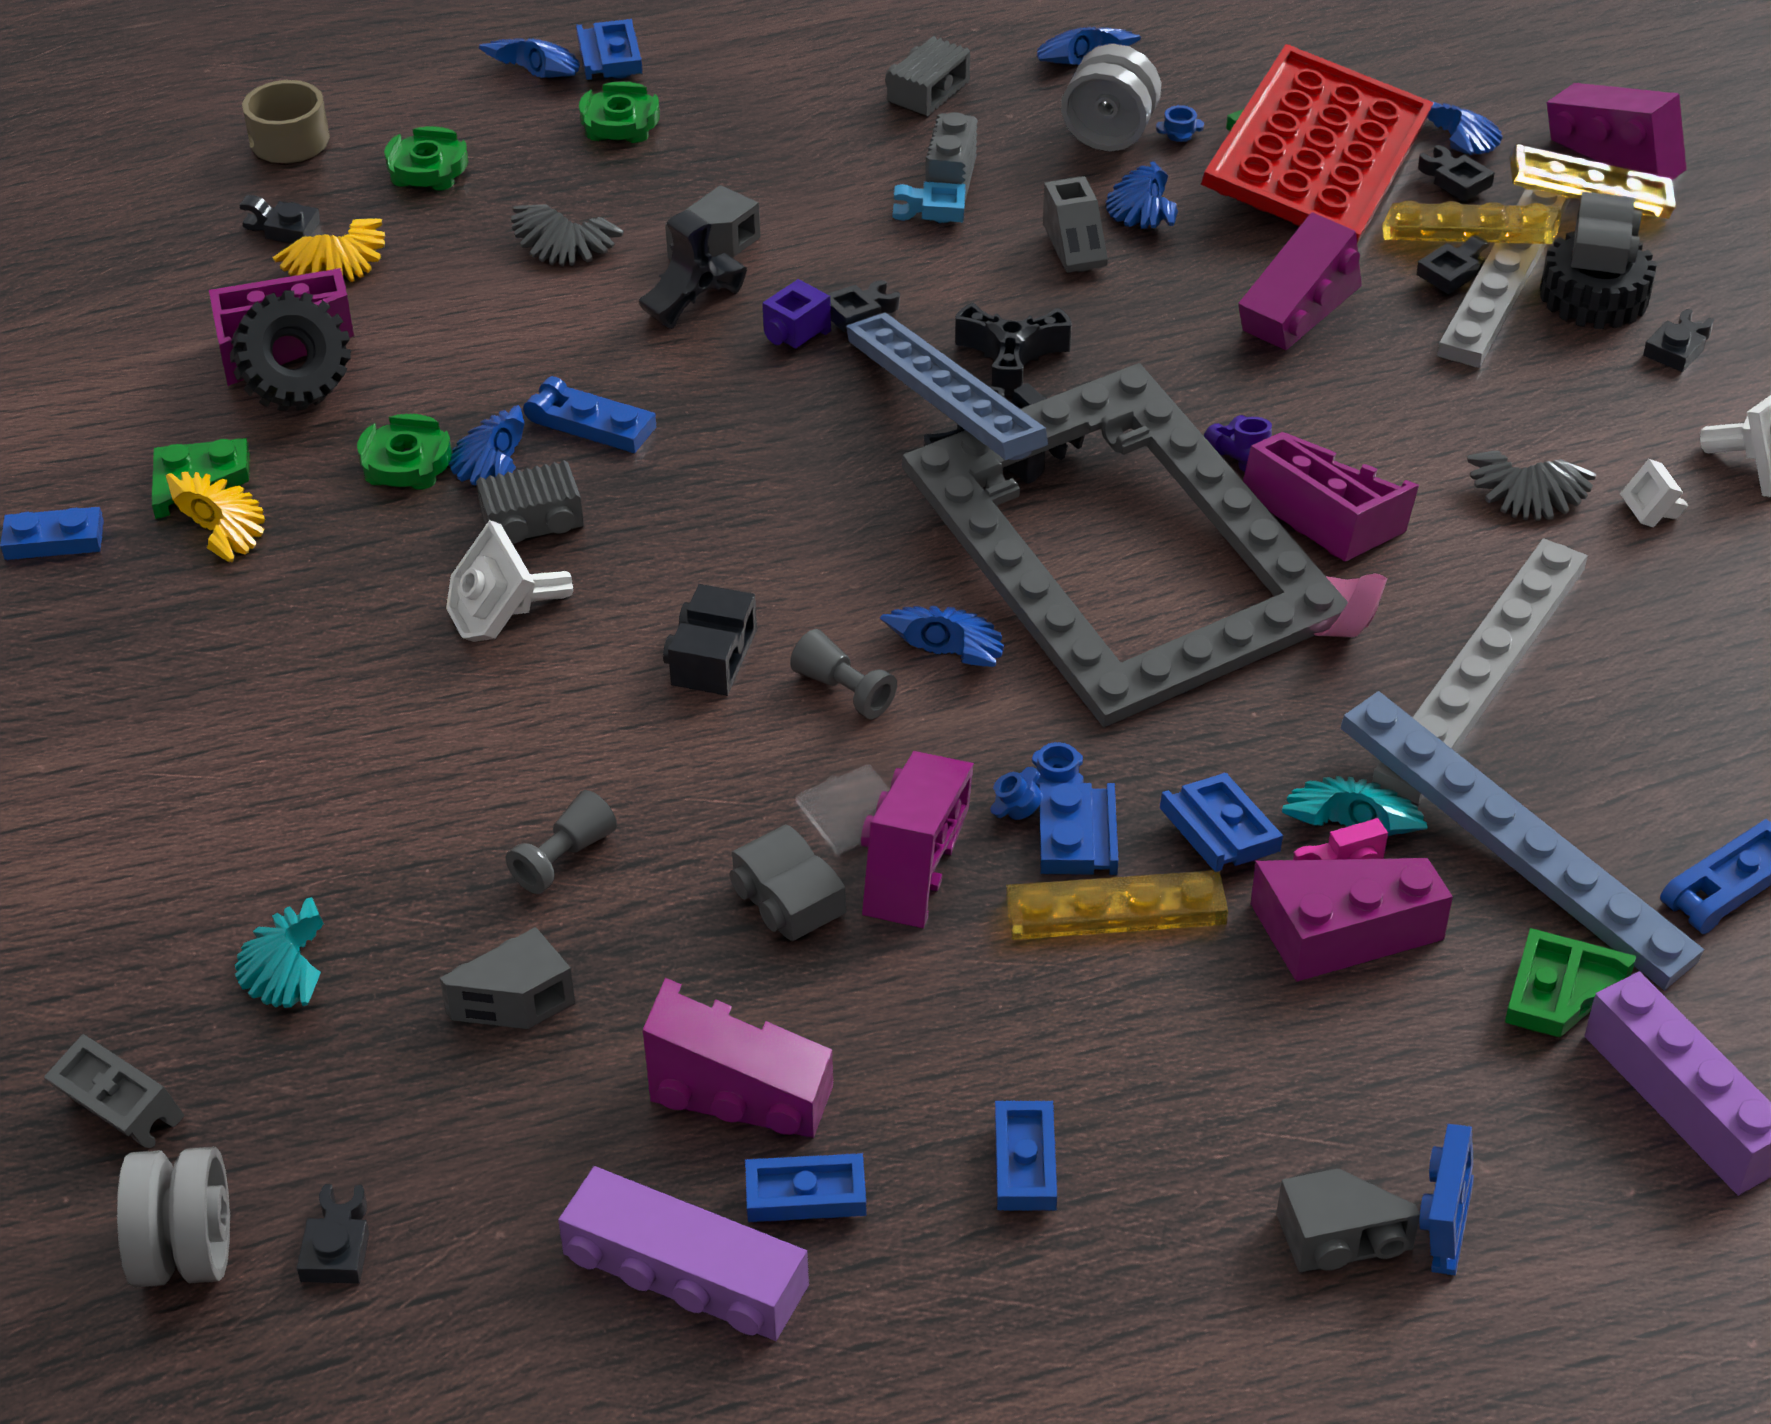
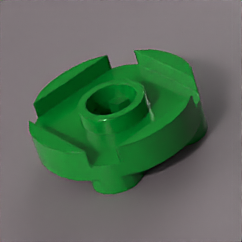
(619, 112)
(426, 158)
(387, 463)

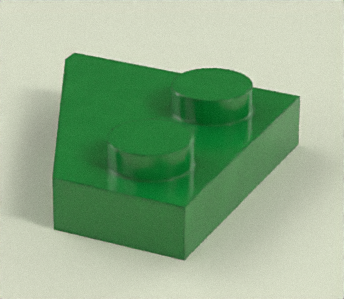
(219, 458)
(1561, 980)

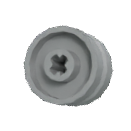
(1111, 97)
(173, 1217)

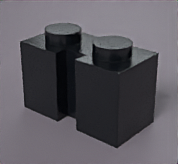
(711, 639)

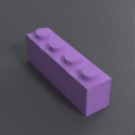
(1684, 1079)
(684, 1253)

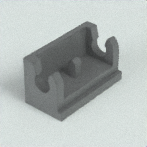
(113, 1090)

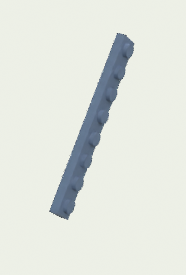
(948, 387)
(1522, 840)

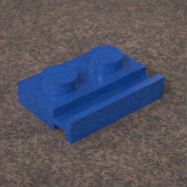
(609, 49)
(1221, 822)
(1077, 829)
(1447, 1209)

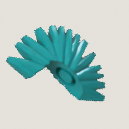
(1352, 804)
(274, 961)

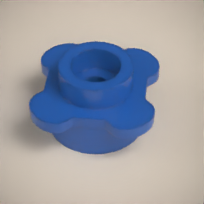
(1180, 123)
(1058, 764)
(1017, 794)

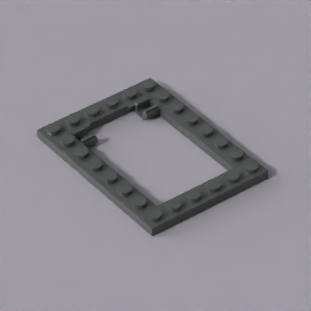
(1303, 603)

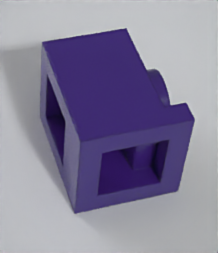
(792, 321)

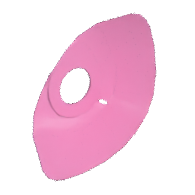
(1362, 599)

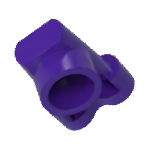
(1238, 437)

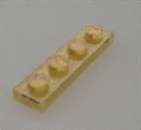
(1572, 175)
(1459, 222)
(1116, 904)

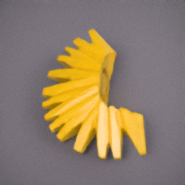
(330, 252)
(227, 512)

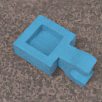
(936, 201)

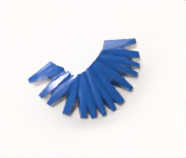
(1075, 44)
(536, 55)
(1469, 130)
(1139, 198)
(488, 447)
(948, 632)

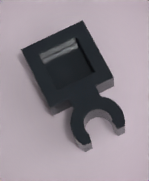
(1458, 176)
(855, 304)
(1678, 343)
(337, 1245)

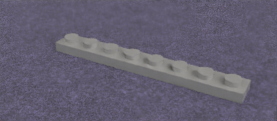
(1494, 292)
(1493, 652)

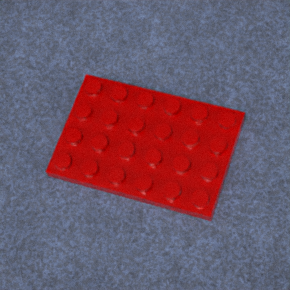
(1317, 142)

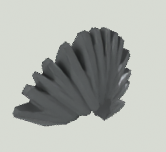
(557, 237)
(1530, 487)

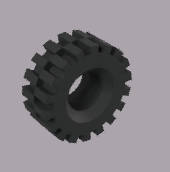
(1594, 294)
(309, 324)

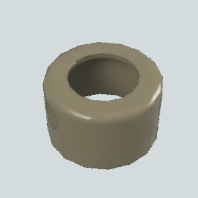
(286, 121)

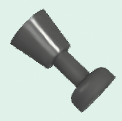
(825, 662)
(578, 827)

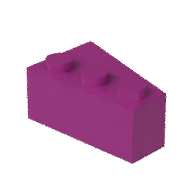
(1621, 127)
(1303, 282)
(233, 302)
(1325, 499)
(910, 835)
(1348, 910)
(732, 1069)

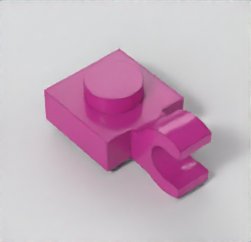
(1357, 841)

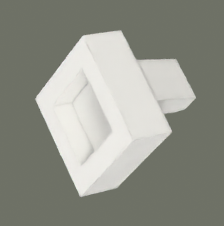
(1653, 494)

